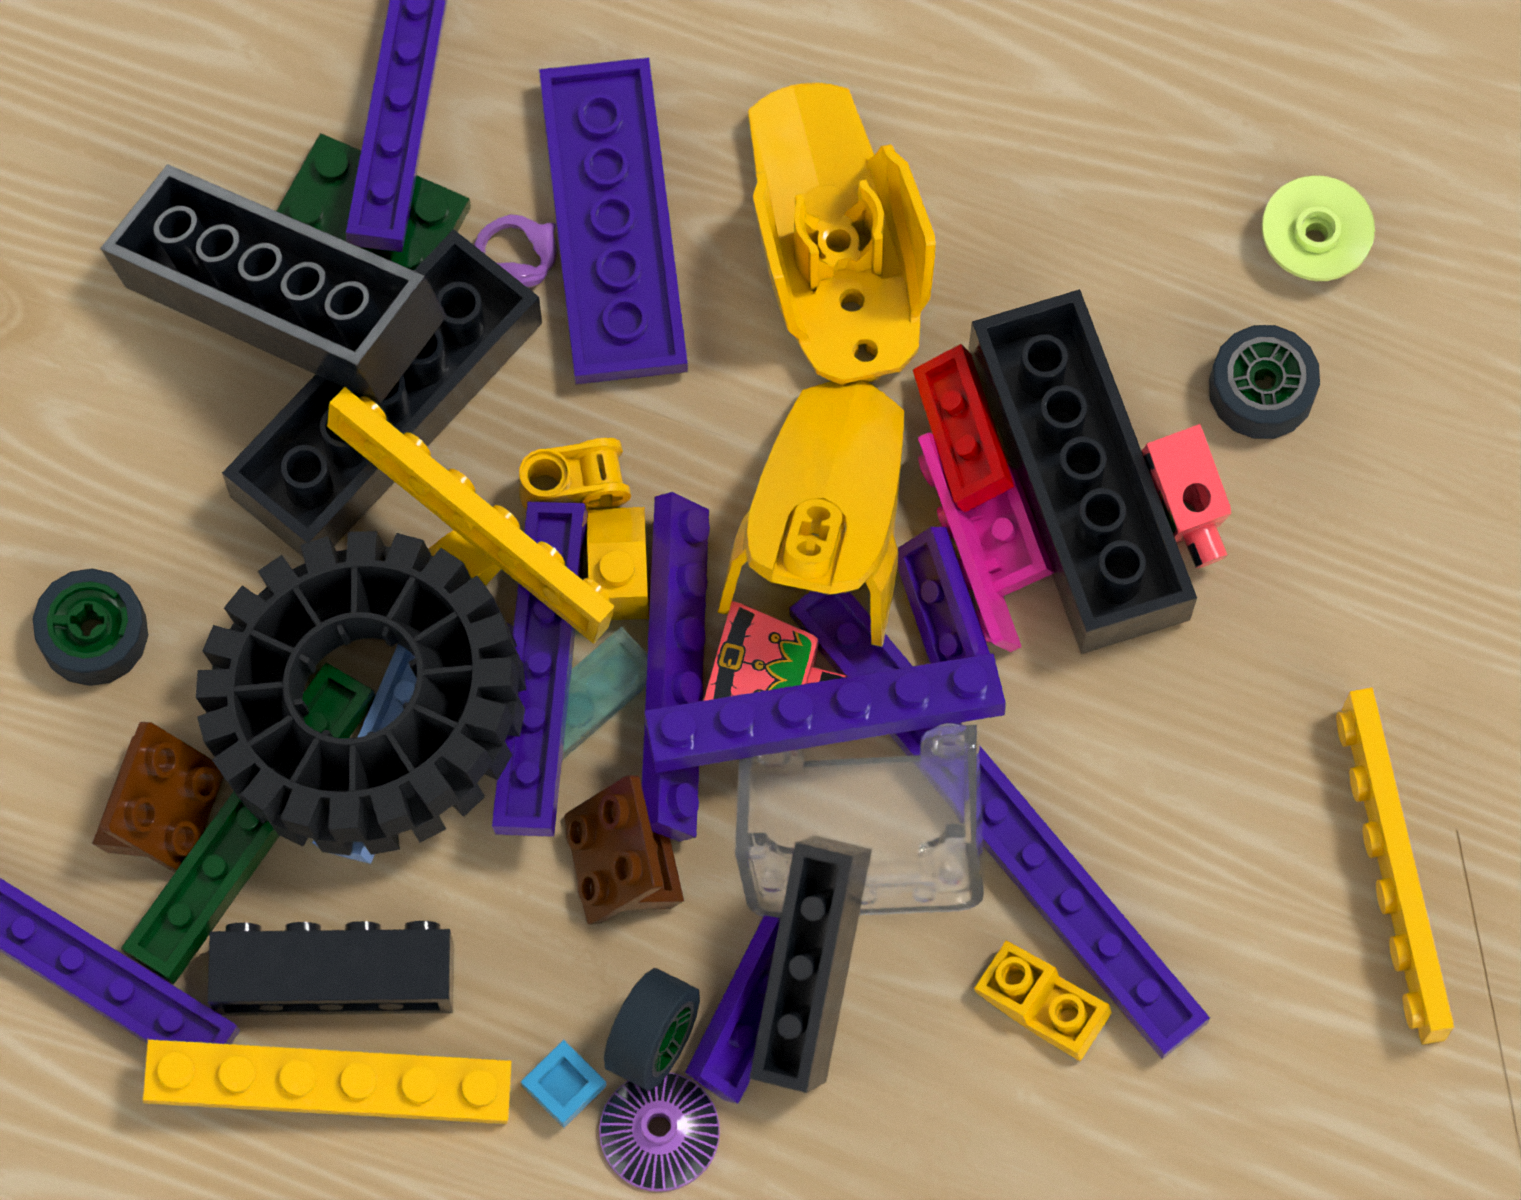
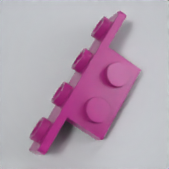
(996, 546)

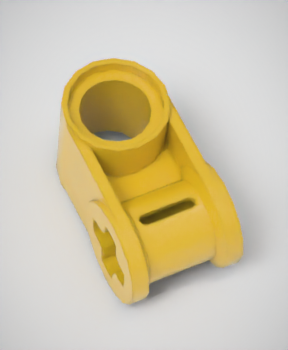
(578, 474)

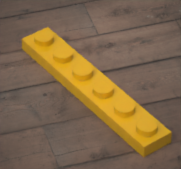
(486, 527)
(1399, 889)
(327, 1081)

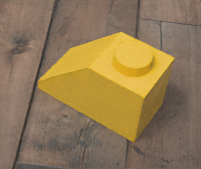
(619, 559)

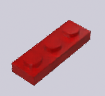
(963, 428)

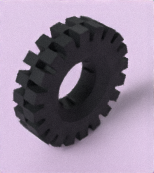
(416, 764)

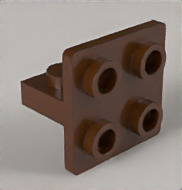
(159, 799)
(619, 856)

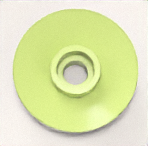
(1322, 206)

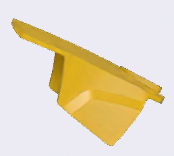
(840, 232)
(829, 477)

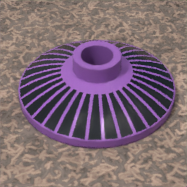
(666, 1160)

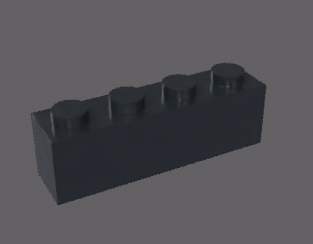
(810, 963)
(331, 969)

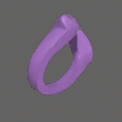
(539, 235)

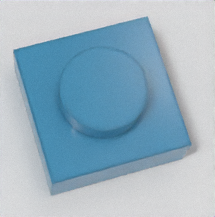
(563, 1083)

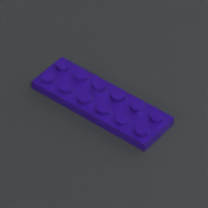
(613, 221)

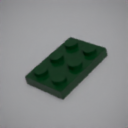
(324, 195)

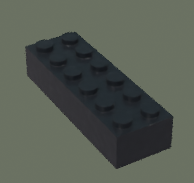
(275, 283)
(1082, 471)
(316, 485)

